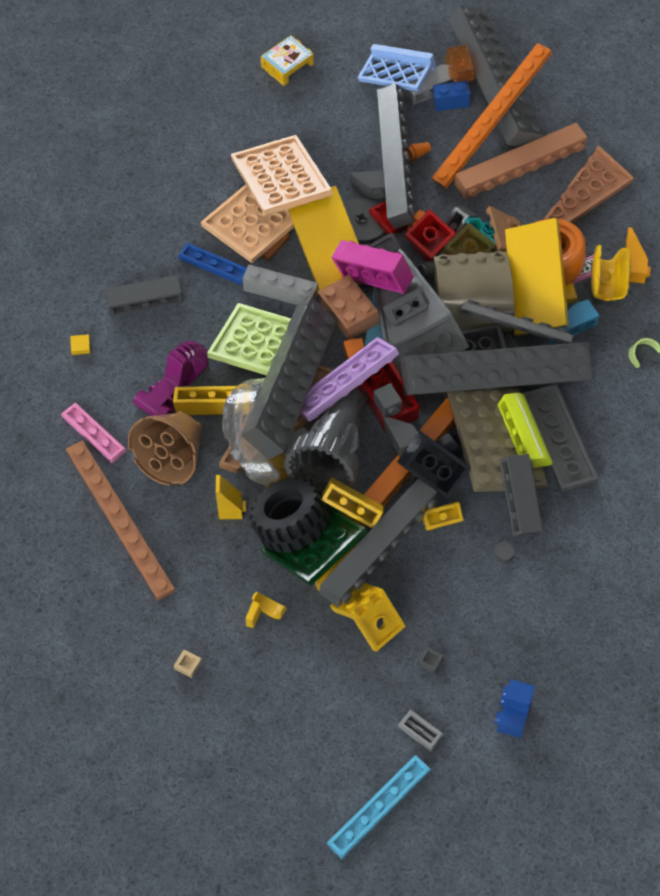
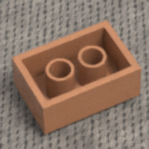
(349, 307)

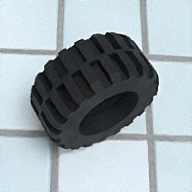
(296, 529)

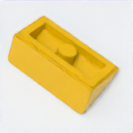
(443, 515)

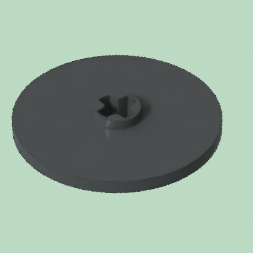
(368, 228)

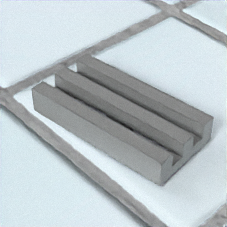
(414, 735)

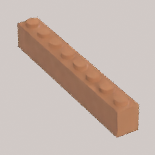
(520, 161)

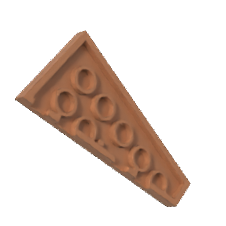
(592, 186)

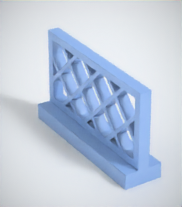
(400, 58)

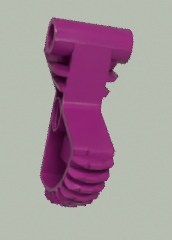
(182, 369)

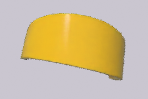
(269, 606)

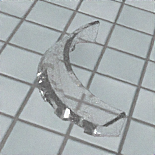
(235, 415)

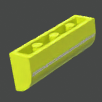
(524, 429)

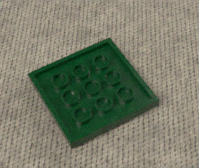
(317, 558)

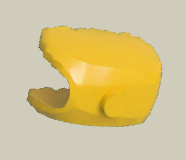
(610, 277)

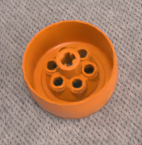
(574, 252)

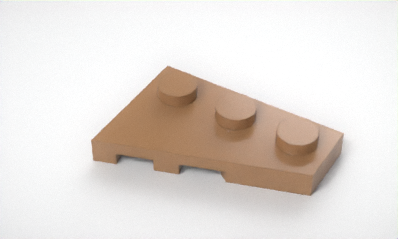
(500, 222)

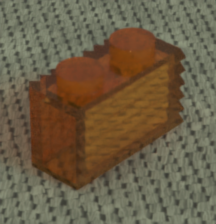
(459, 64)

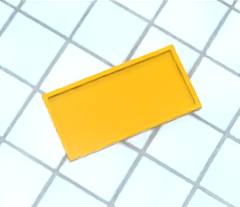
(320, 229)
(537, 273)

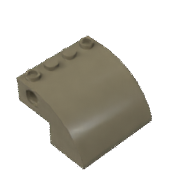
(476, 278)

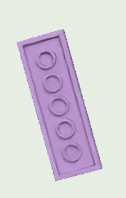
(347, 377)

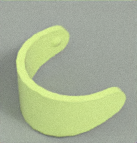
(648, 341)

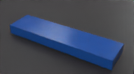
(213, 263)

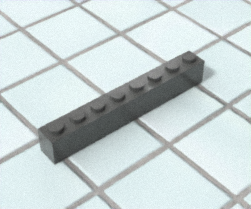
(377, 543)

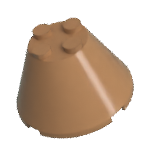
(166, 447)

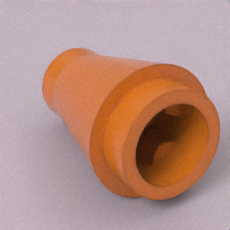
(418, 150)

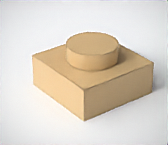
(187, 663)

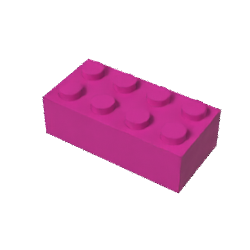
(373, 266)

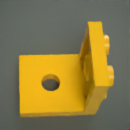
(366, 608)

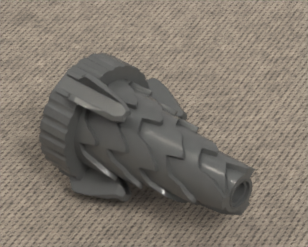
(329, 445)

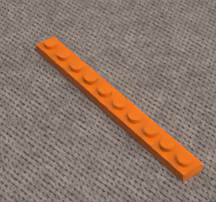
(492, 115)

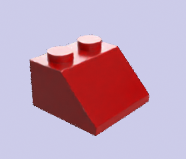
(429, 235)

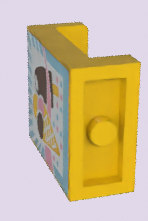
(286, 59)

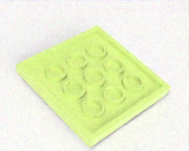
(249, 339)

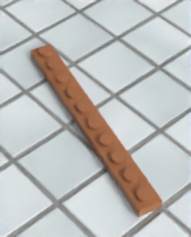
(120, 520)

